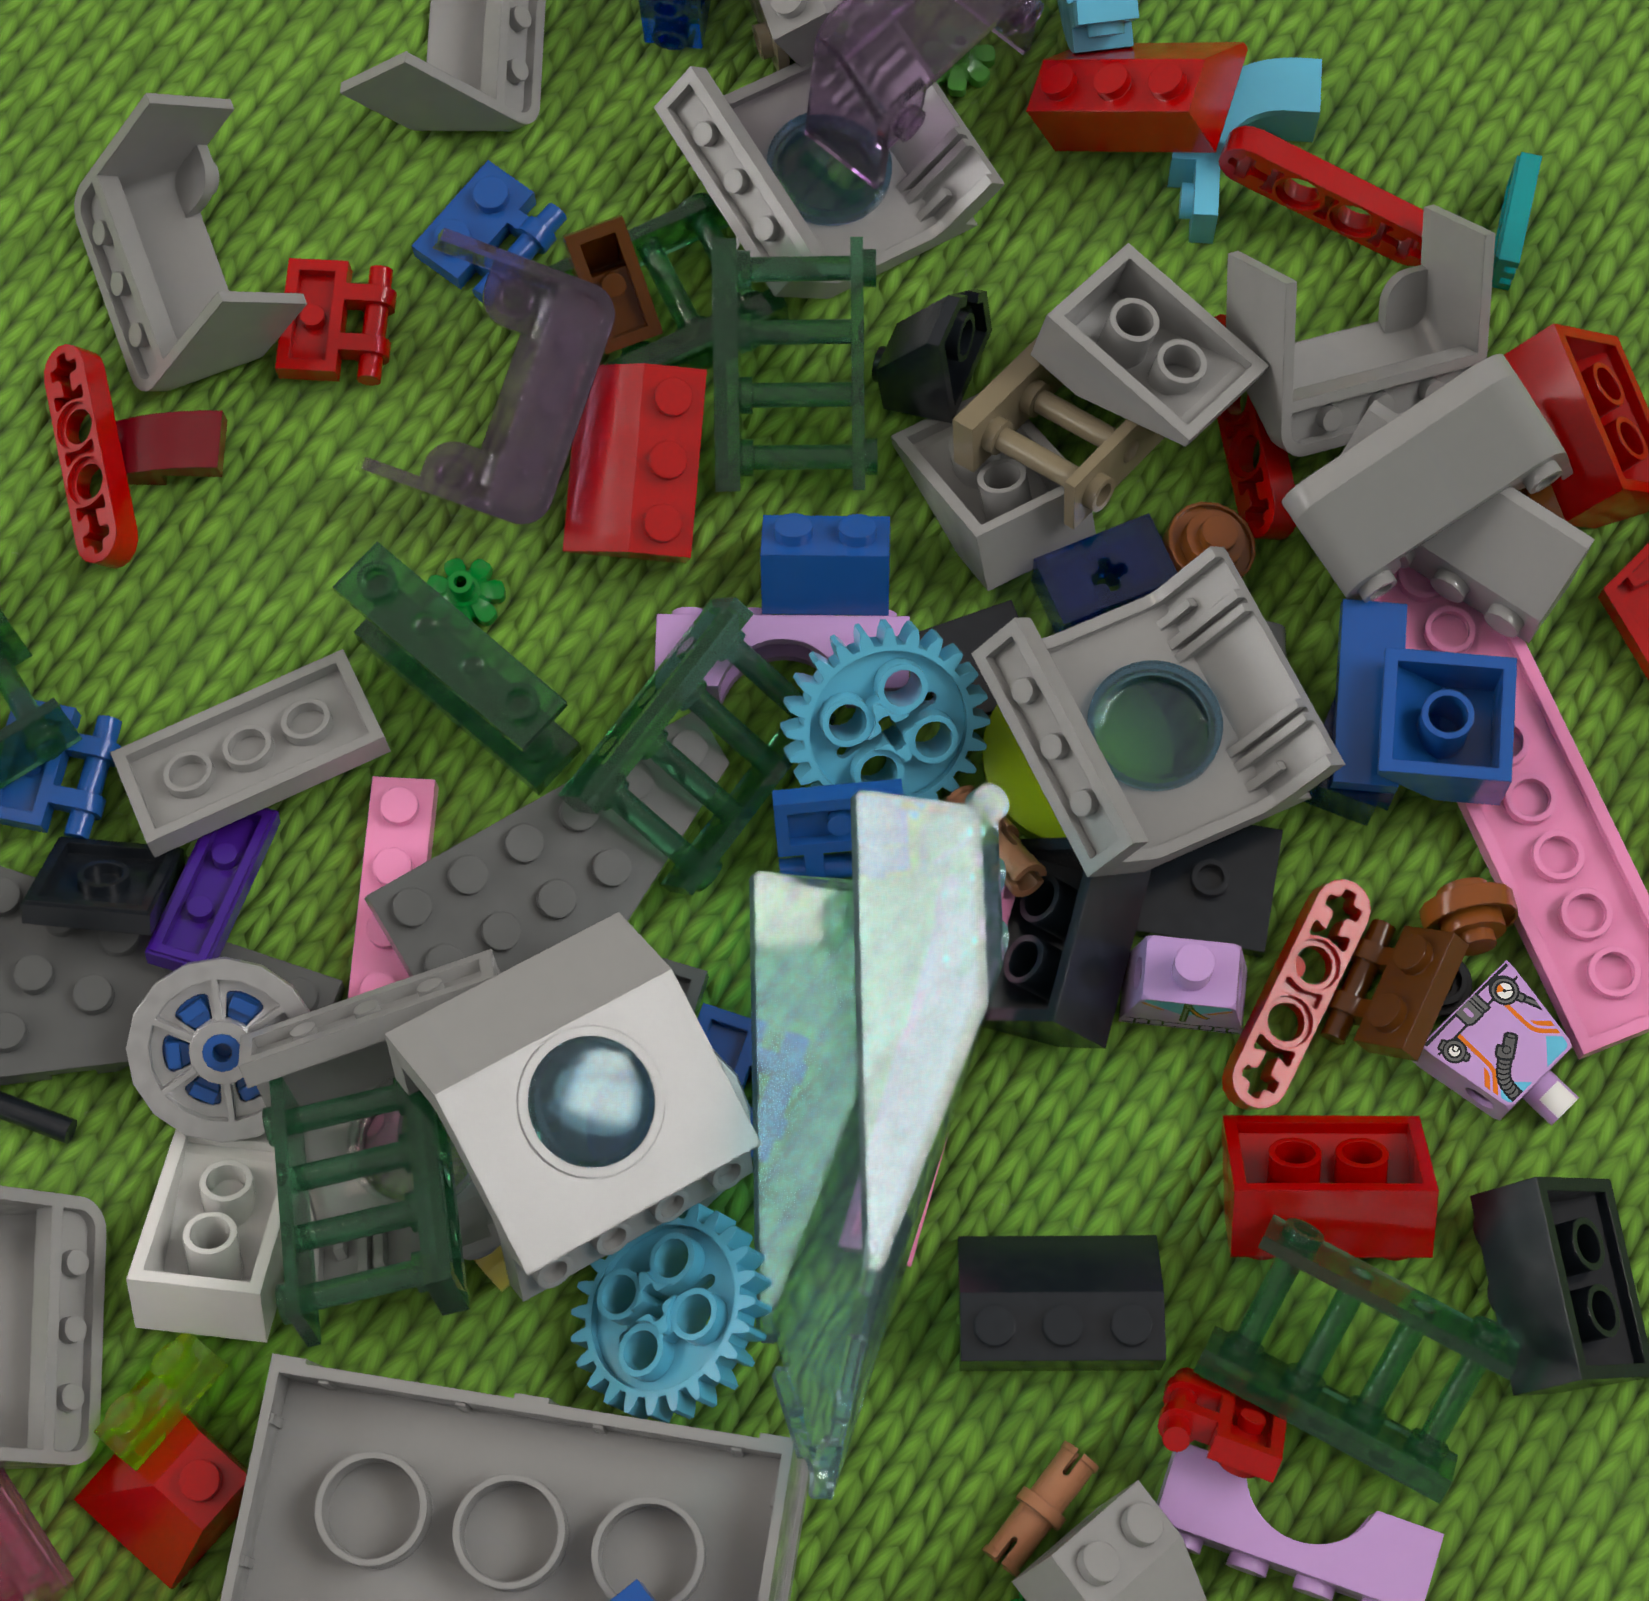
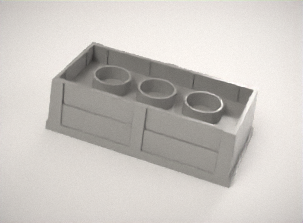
(501, 1498)

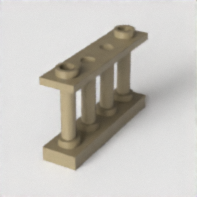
(1026, 391)

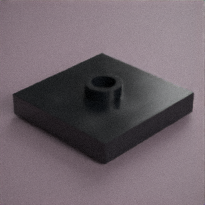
(102, 886)
(1216, 891)

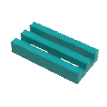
(1514, 218)

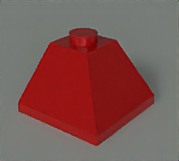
(172, 1503)

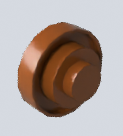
(1205, 526)
(1472, 910)

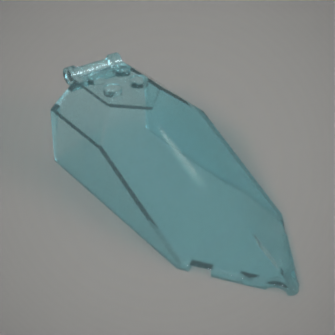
(858, 1065)

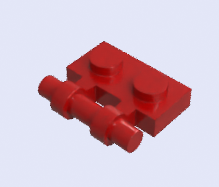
(317, 337)
(1238, 1433)

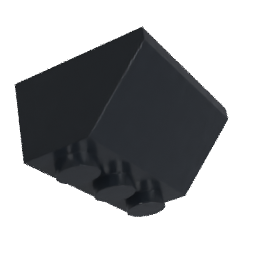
(1066, 952)
(1562, 1283)
(1060, 1303)

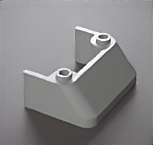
(477, 70)
(155, 254)
(1425, 336)
(1424, 476)
(50, 1327)

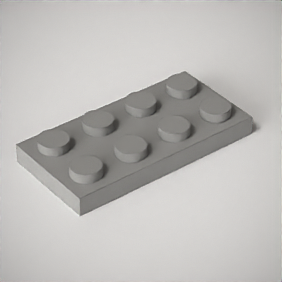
(249, 753)

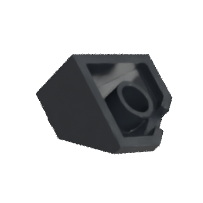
(934, 356)

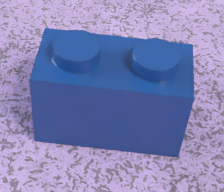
(825, 565)
(1448, 724)

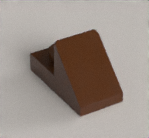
(608, 259)

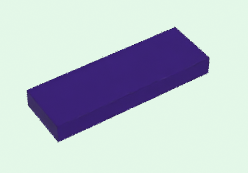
(212, 891)

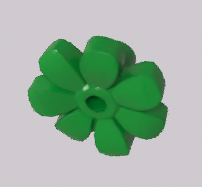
(470, 589)

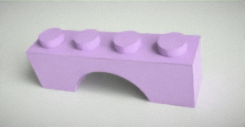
(776, 640)
(1375, 1563)

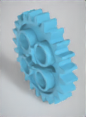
(858, 678)
(654, 1305)

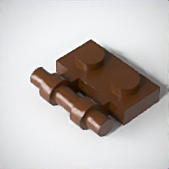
(1408, 995)

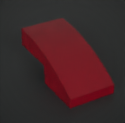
(173, 445)

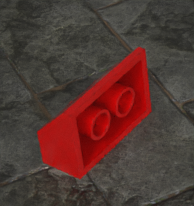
(1138, 97)
(1597, 415)
(636, 464)
(1348, 1176)

